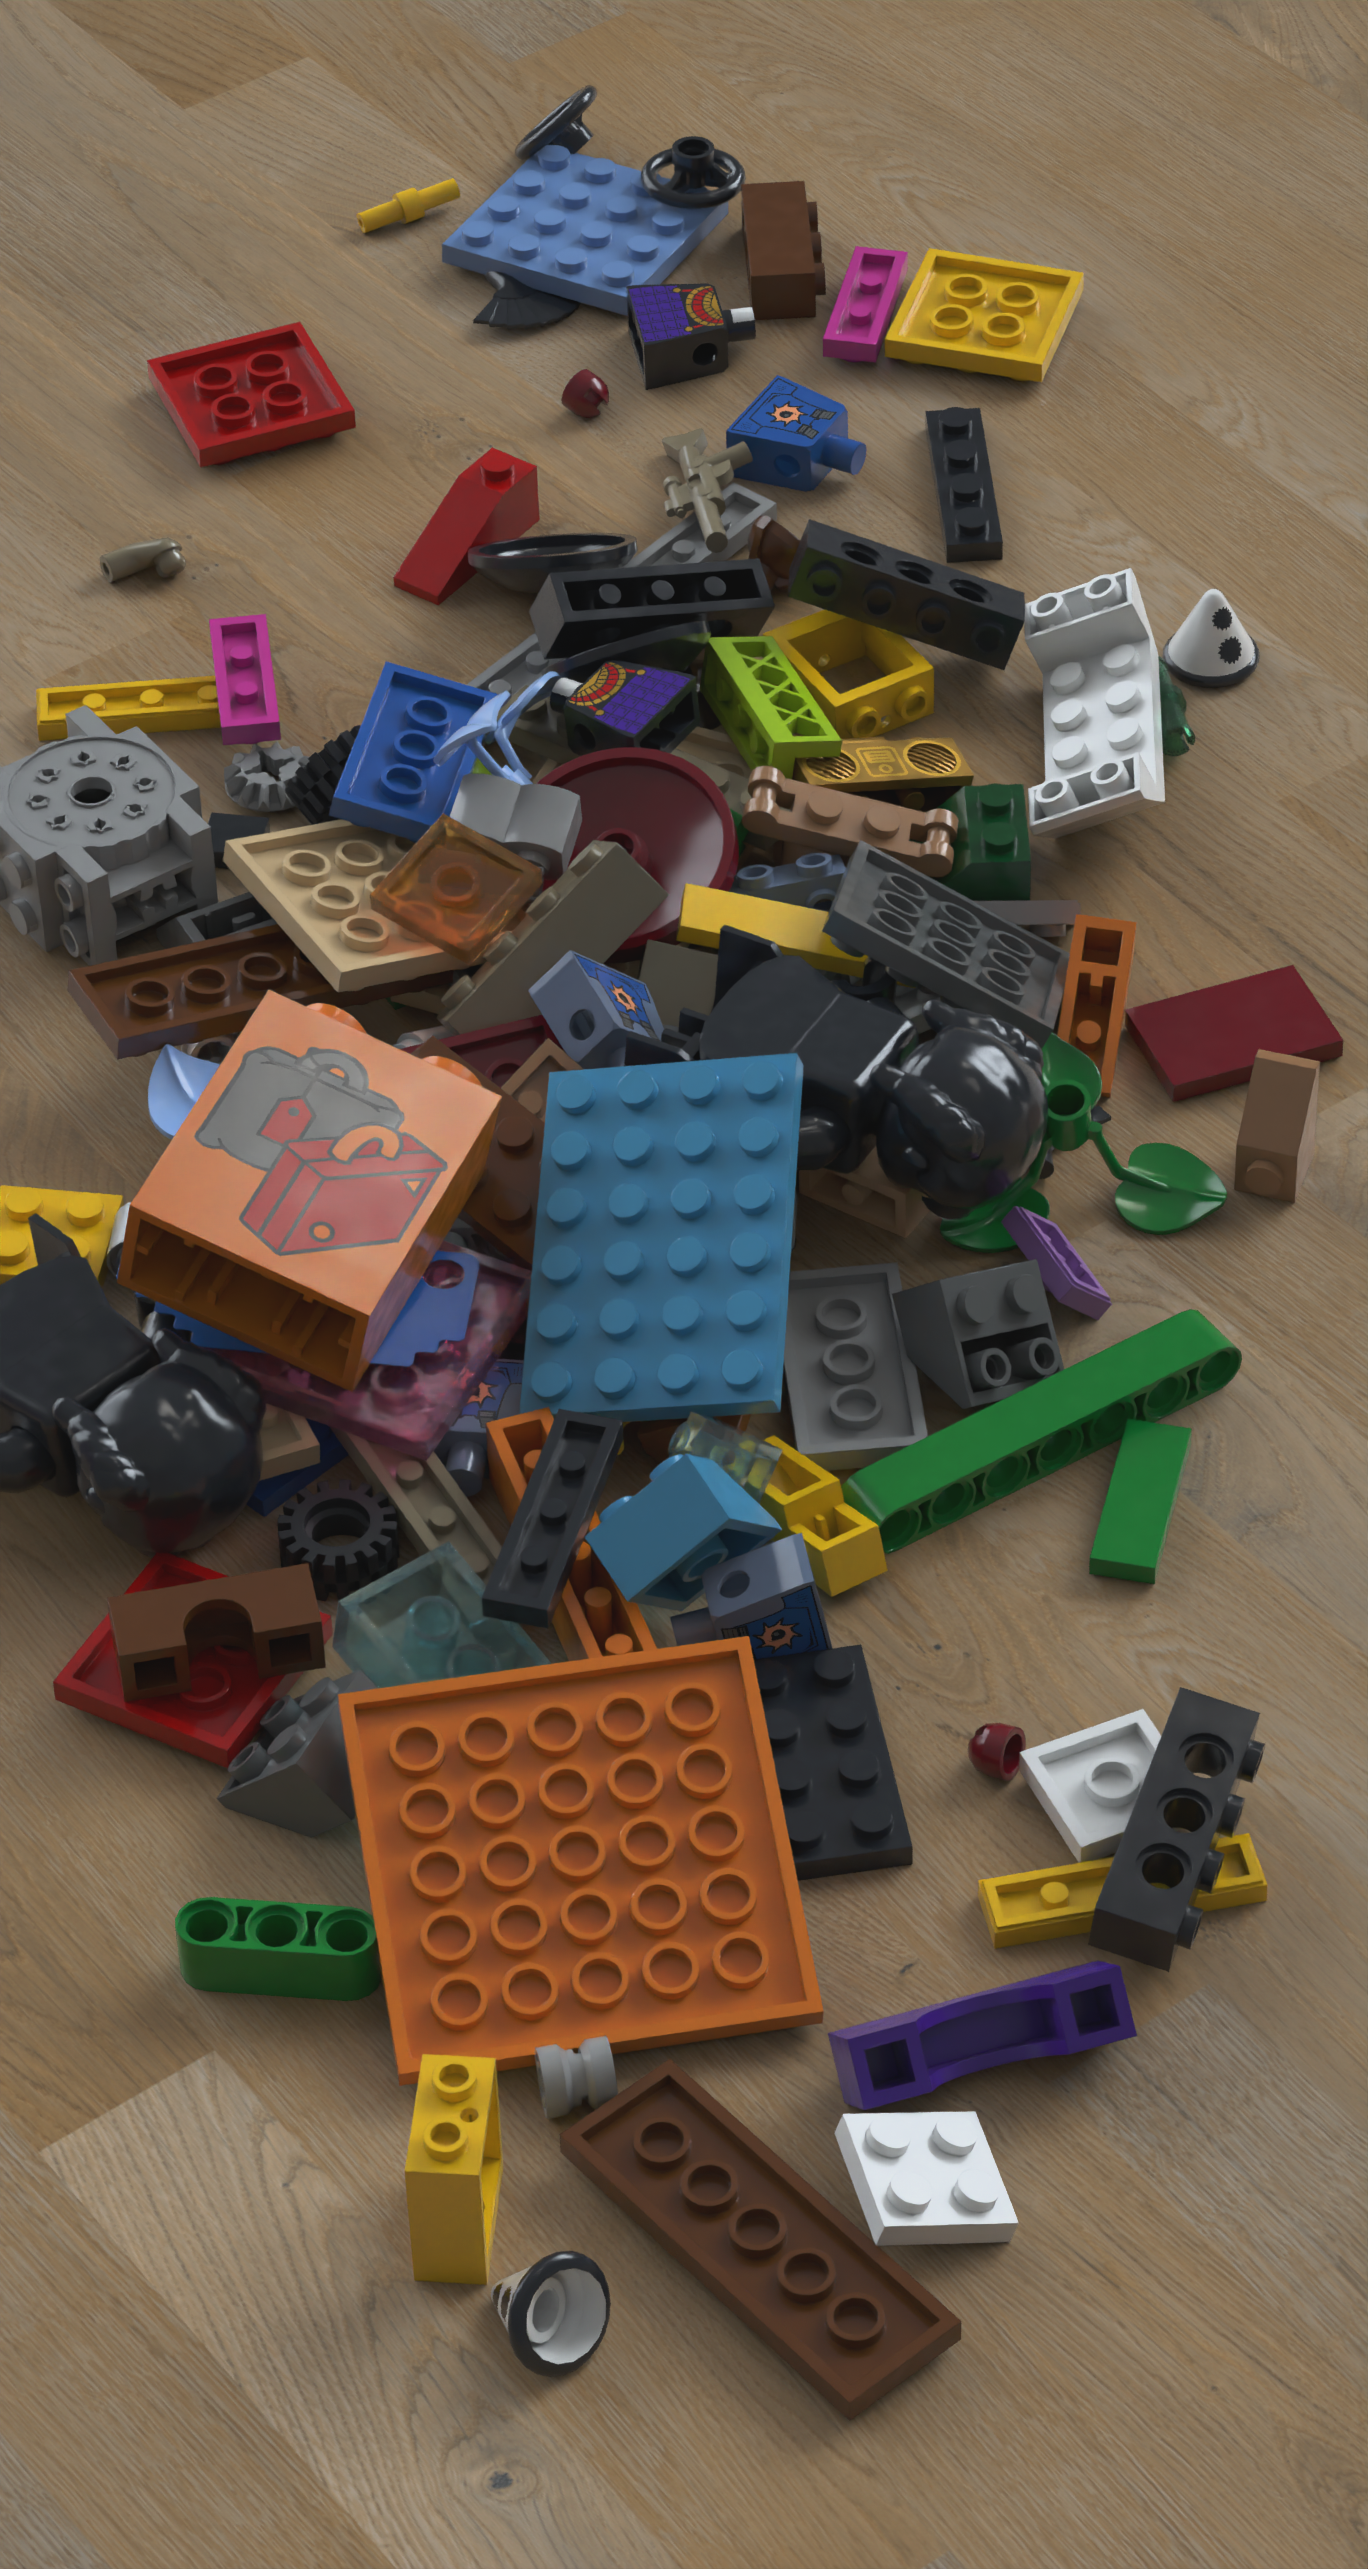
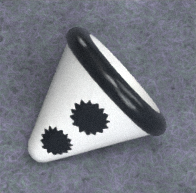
(1211, 646)
(554, 2312)

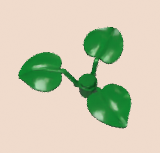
(1160, 1190)

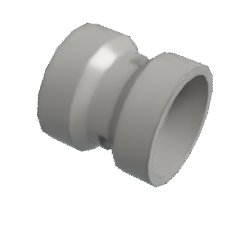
(572, 2077)

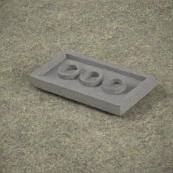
(848, 1367)

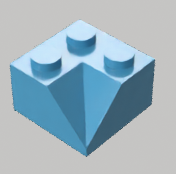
(676, 1530)

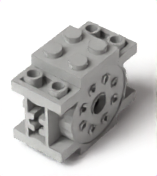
(100, 840)

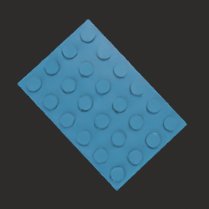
(664, 1239)

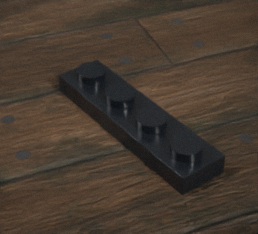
(963, 485)
(552, 1519)

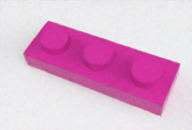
(865, 304)
(244, 679)

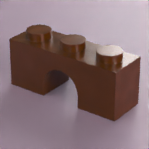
(262, 1612)

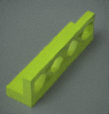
(750, 706)

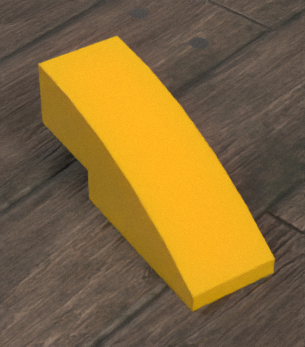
(838, 1539)

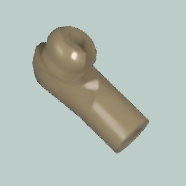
(143, 555)

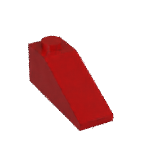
(484, 505)

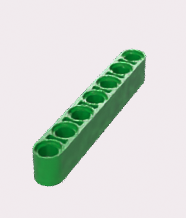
(1042, 1428)

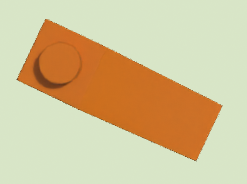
(1098, 990)

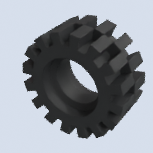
(318, 779)
(339, 1513)

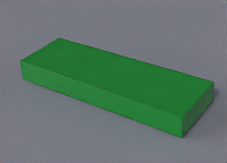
(1140, 1501)

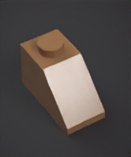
(1277, 1126)

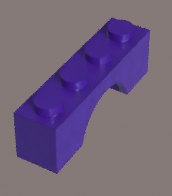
(982, 2030)

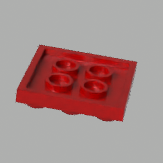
(251, 394)
(226, 1691)

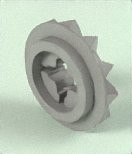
(254, 788)

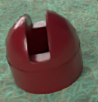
(585, 394)
(997, 1750)

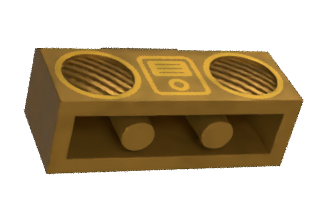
(897, 772)

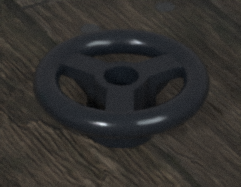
(561, 126)
(695, 166)

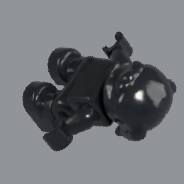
(944, 1114)
(124, 1415)

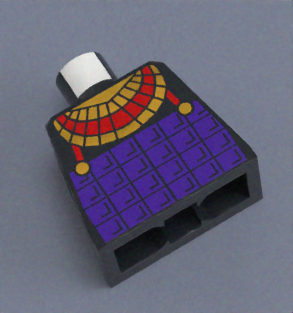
(682, 331)
(627, 708)

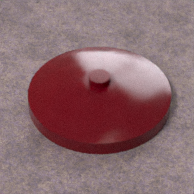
(663, 817)

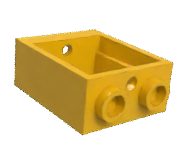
(833, 639)
(454, 2169)

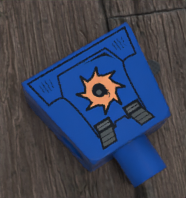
(794, 437)

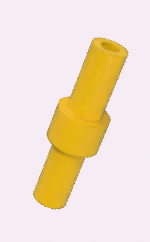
(408, 205)

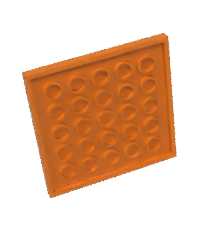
(578, 1857)

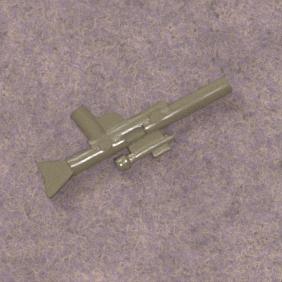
(703, 482)

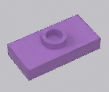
(1059, 1263)

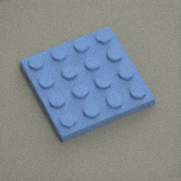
(579, 230)

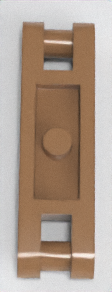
(840, 820)

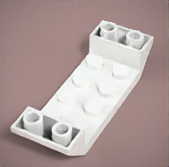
(1096, 705)

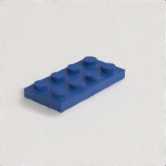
(391, 767)

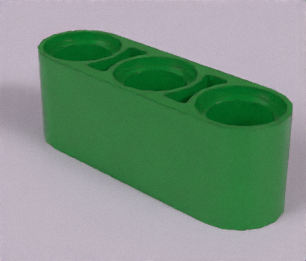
(278, 1949)

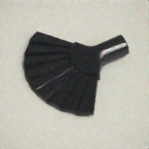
(522, 306)

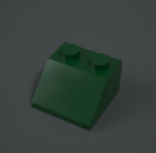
(990, 844)

